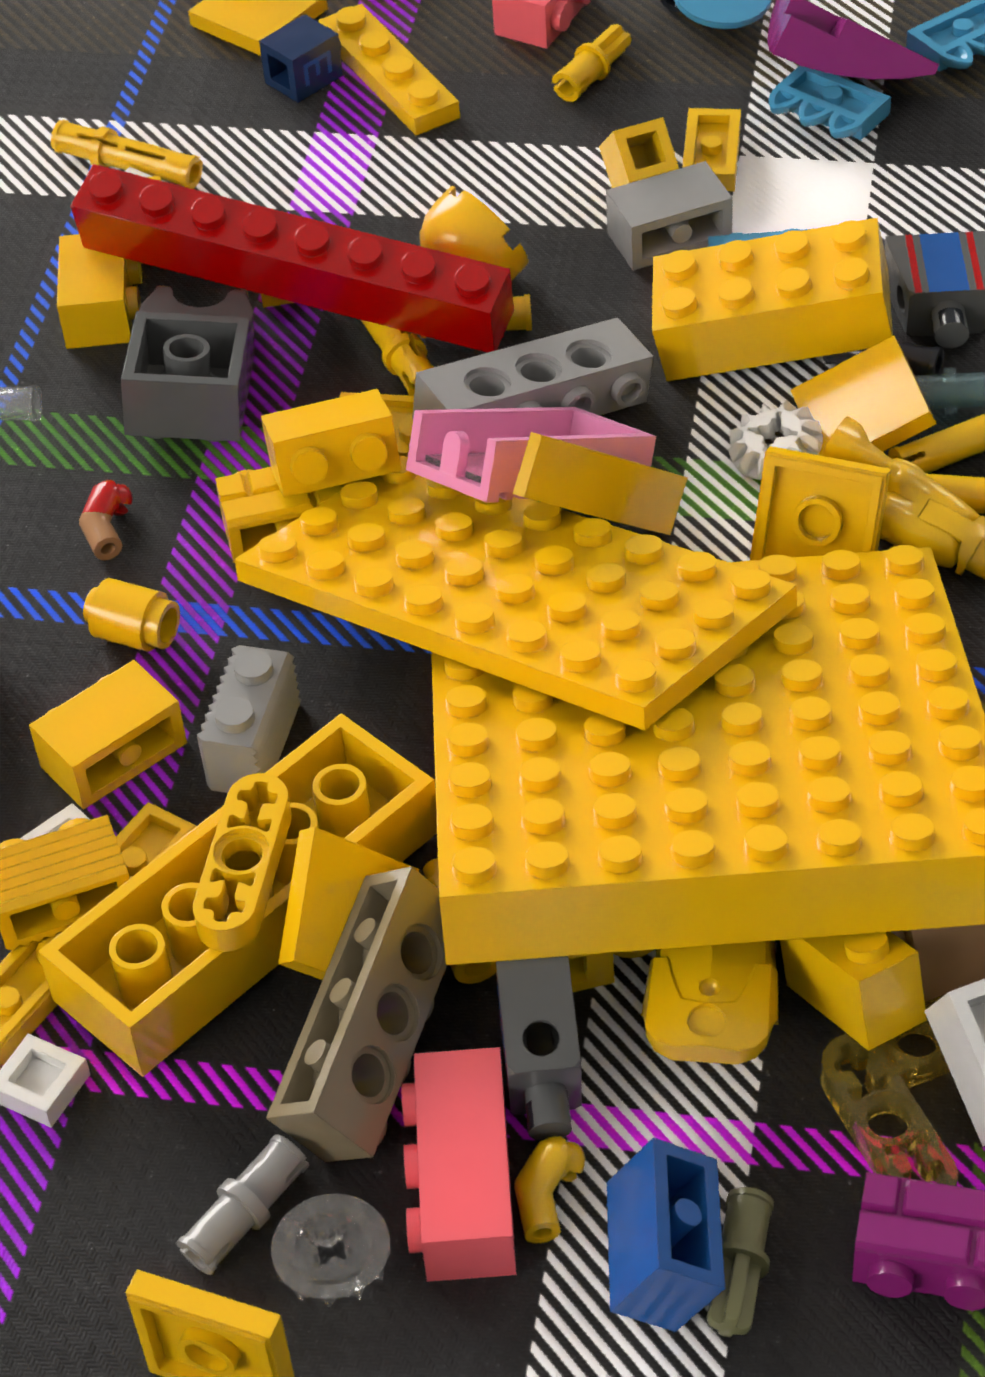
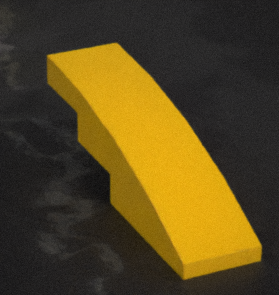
(599, 484)

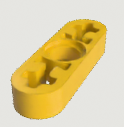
(250, 885)

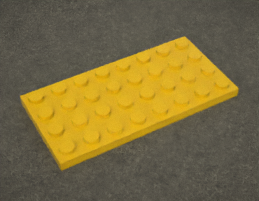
(522, 591)

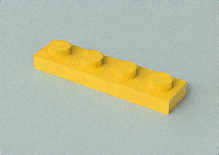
(392, 70)

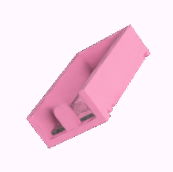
(484, 448)

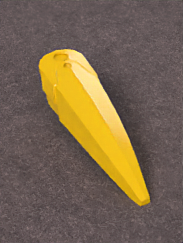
(712, 1002)

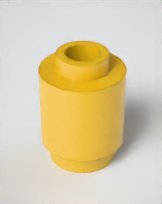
(131, 615)

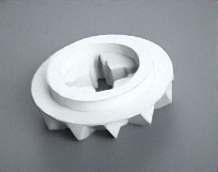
(748, 445)

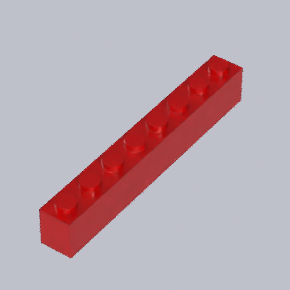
(295, 258)

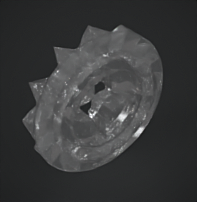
(324, 1222)

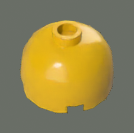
(470, 230)

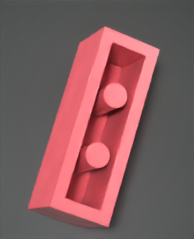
(459, 1165)

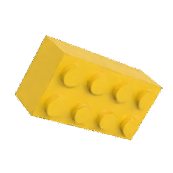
(771, 299)

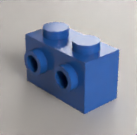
(664, 1235)

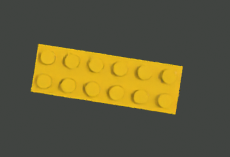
(136, 958)

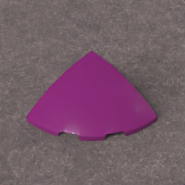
(839, 45)

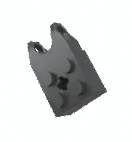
(188, 368)

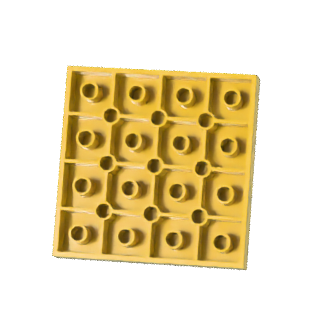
(781, 800)

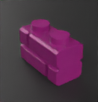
(921, 1240)

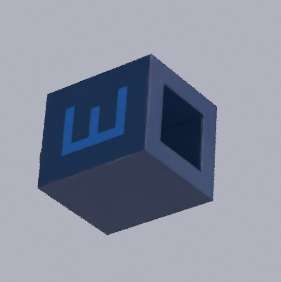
(301, 58)

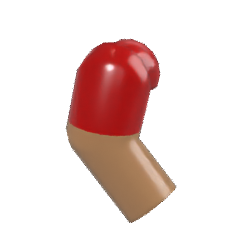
(95, 521)

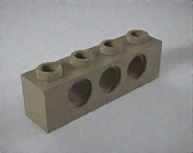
(365, 1019)

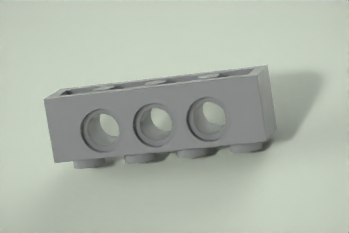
(582, 368)

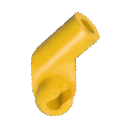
(534, 1186)

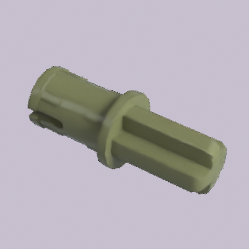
(743, 1258)

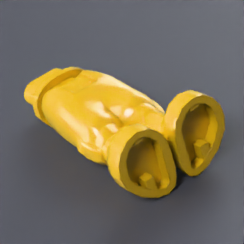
(916, 506)

